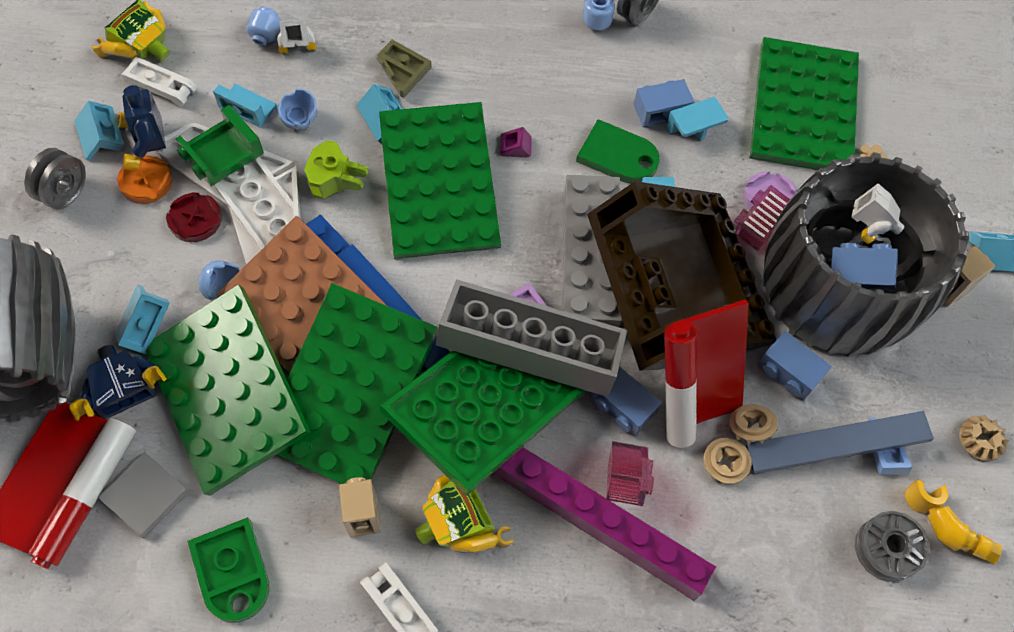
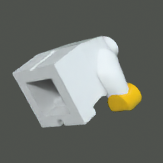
(293, 33)
(879, 213)

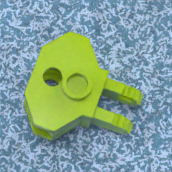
(332, 171)

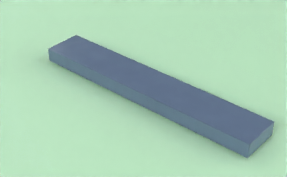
(839, 442)

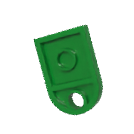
(618, 153)
(228, 567)

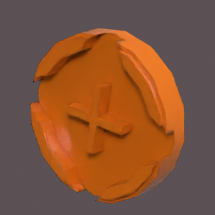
(147, 183)

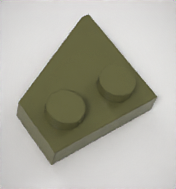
(403, 66)

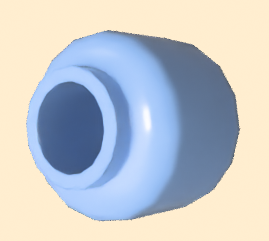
(598, 13)
(263, 26)

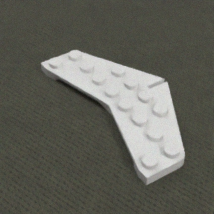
(259, 195)

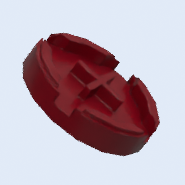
(194, 217)

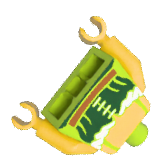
(135, 33)
(458, 520)

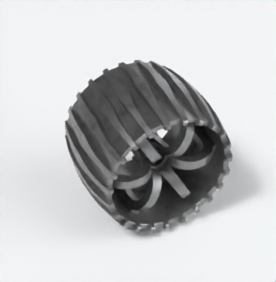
(843, 314)
(34, 330)

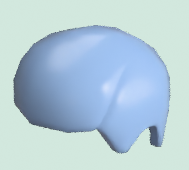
(298, 109)
(215, 277)

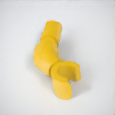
(947, 525)

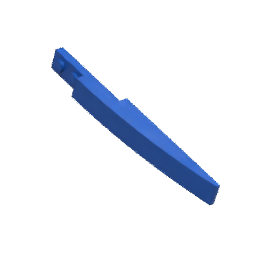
(371, 277)

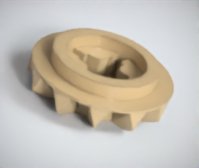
(753, 414)
(731, 449)
(983, 449)

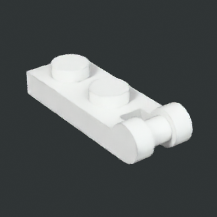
(159, 81)
(397, 602)

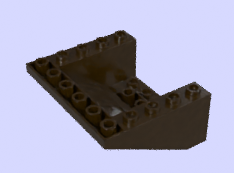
(673, 259)

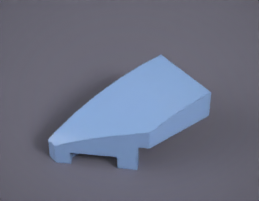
(892, 461)

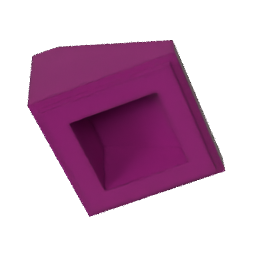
(516, 143)

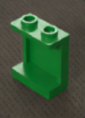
(221, 148)

